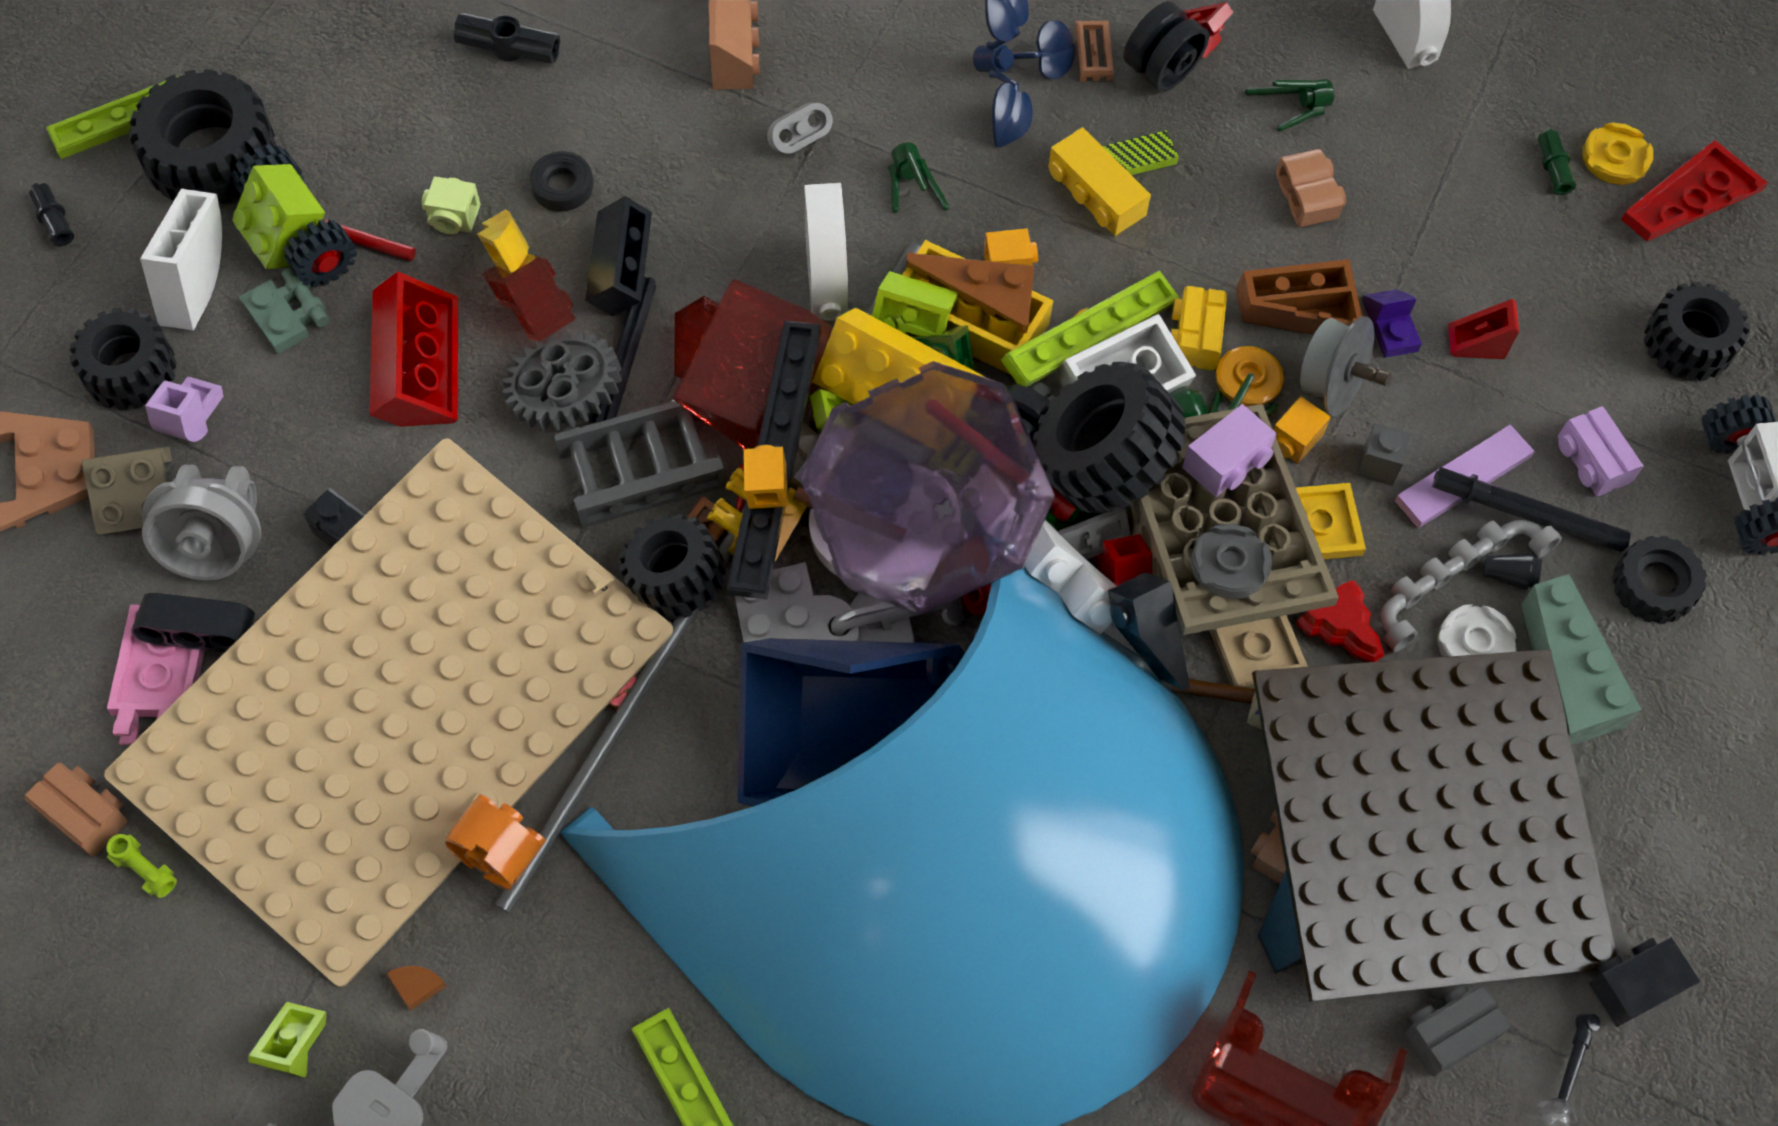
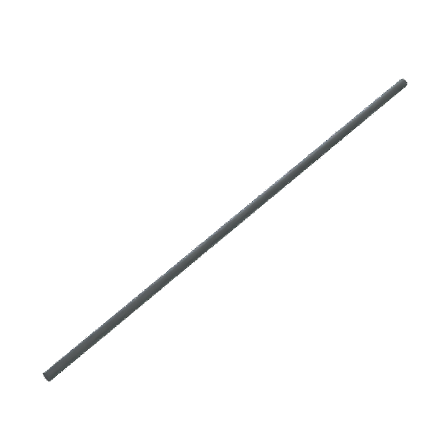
(629, 705)

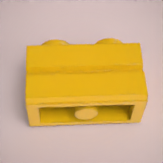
(1200, 325)

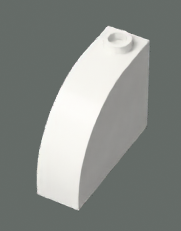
(1415, 27)
(826, 250)
(184, 259)

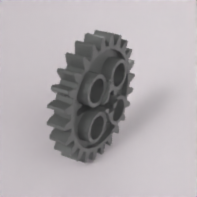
(562, 381)

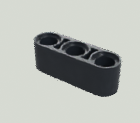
(191, 622)

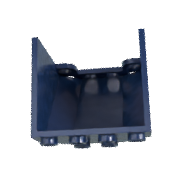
(825, 703)

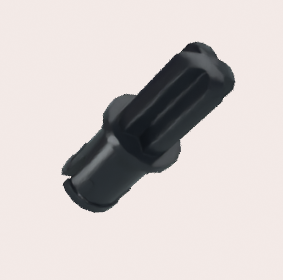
(51, 214)

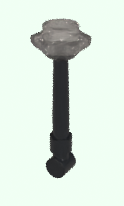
(1558, 1110)

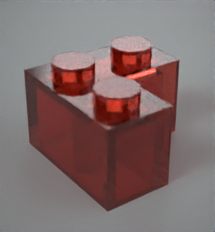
(532, 296)

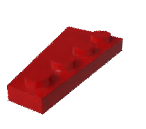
(1693, 191)

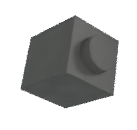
(1383, 454)

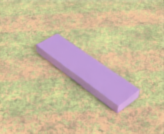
(1487, 460)

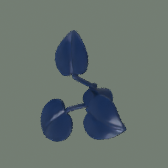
(1013, 108)

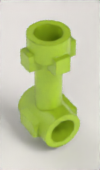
(125, 852)

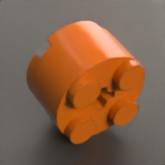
(494, 841)

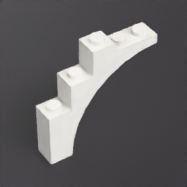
(1075, 580)

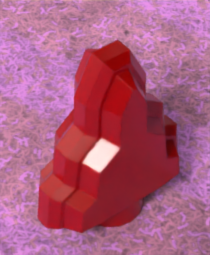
(1345, 624)

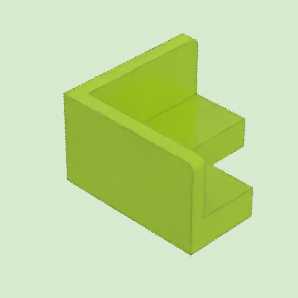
(913, 305)

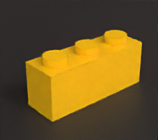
(1098, 181)

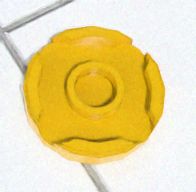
(1617, 154)

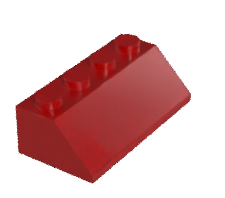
(413, 353)

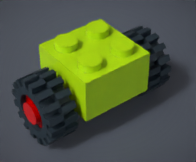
(285, 219)

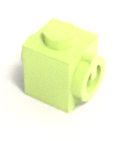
(451, 205)

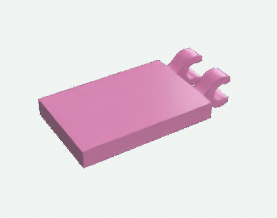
(148, 680)

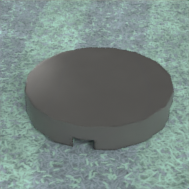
(1231, 561)

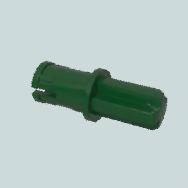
(1556, 162)

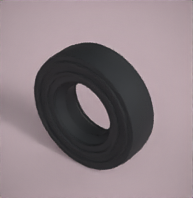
(561, 199)

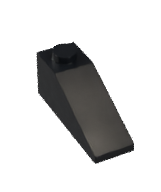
(1148, 620)

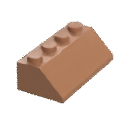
(733, 43)

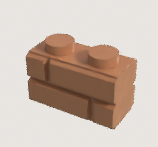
(76, 808)

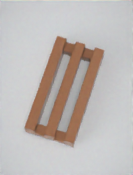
(1094, 71)

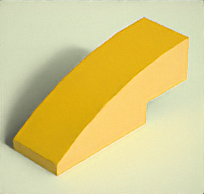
(504, 241)

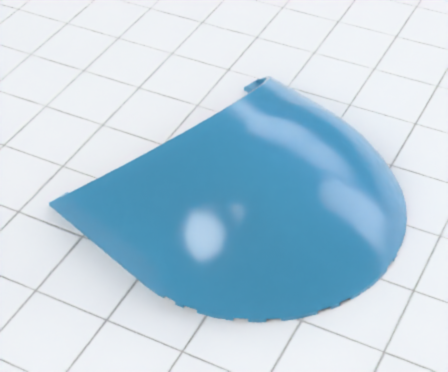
(978, 907)

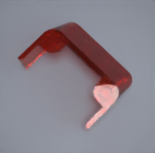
(1258, 1089)

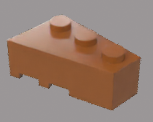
(1299, 296)

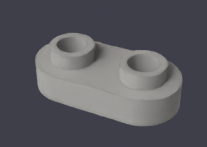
(798, 129)

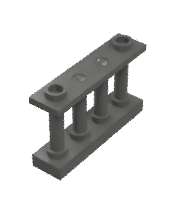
(648, 492)

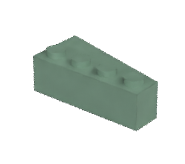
(1588, 677)

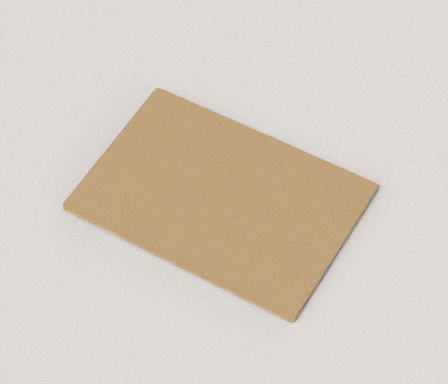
(378, 700)

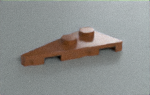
(990, 285)

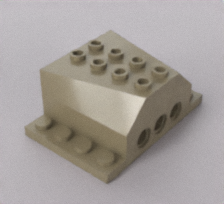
(1265, 502)

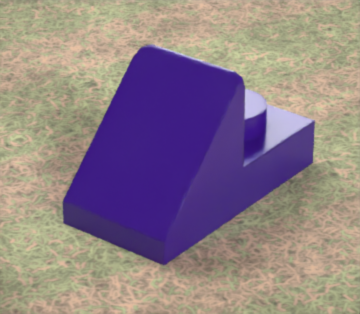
(1393, 322)

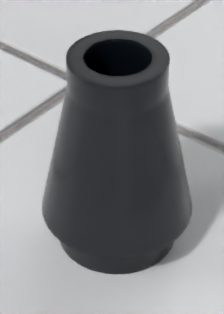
(1514, 569)

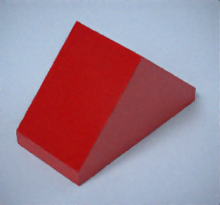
(1486, 332)

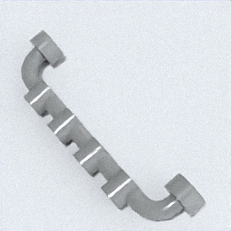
(1463, 557)

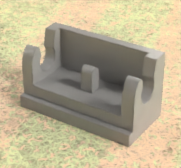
(1089, 535)

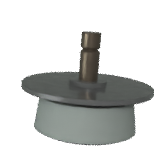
(1339, 363)

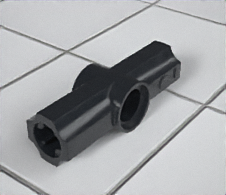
(507, 38)

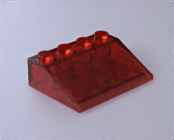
(736, 361)

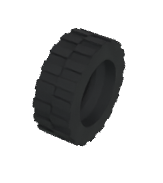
(1676, 558)

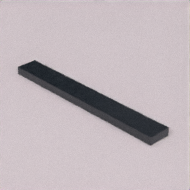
(780, 427)

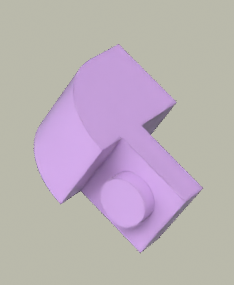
(183, 408)

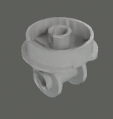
(201, 523)

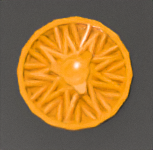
(1249, 359)

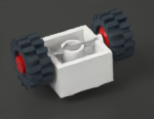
(1753, 432)

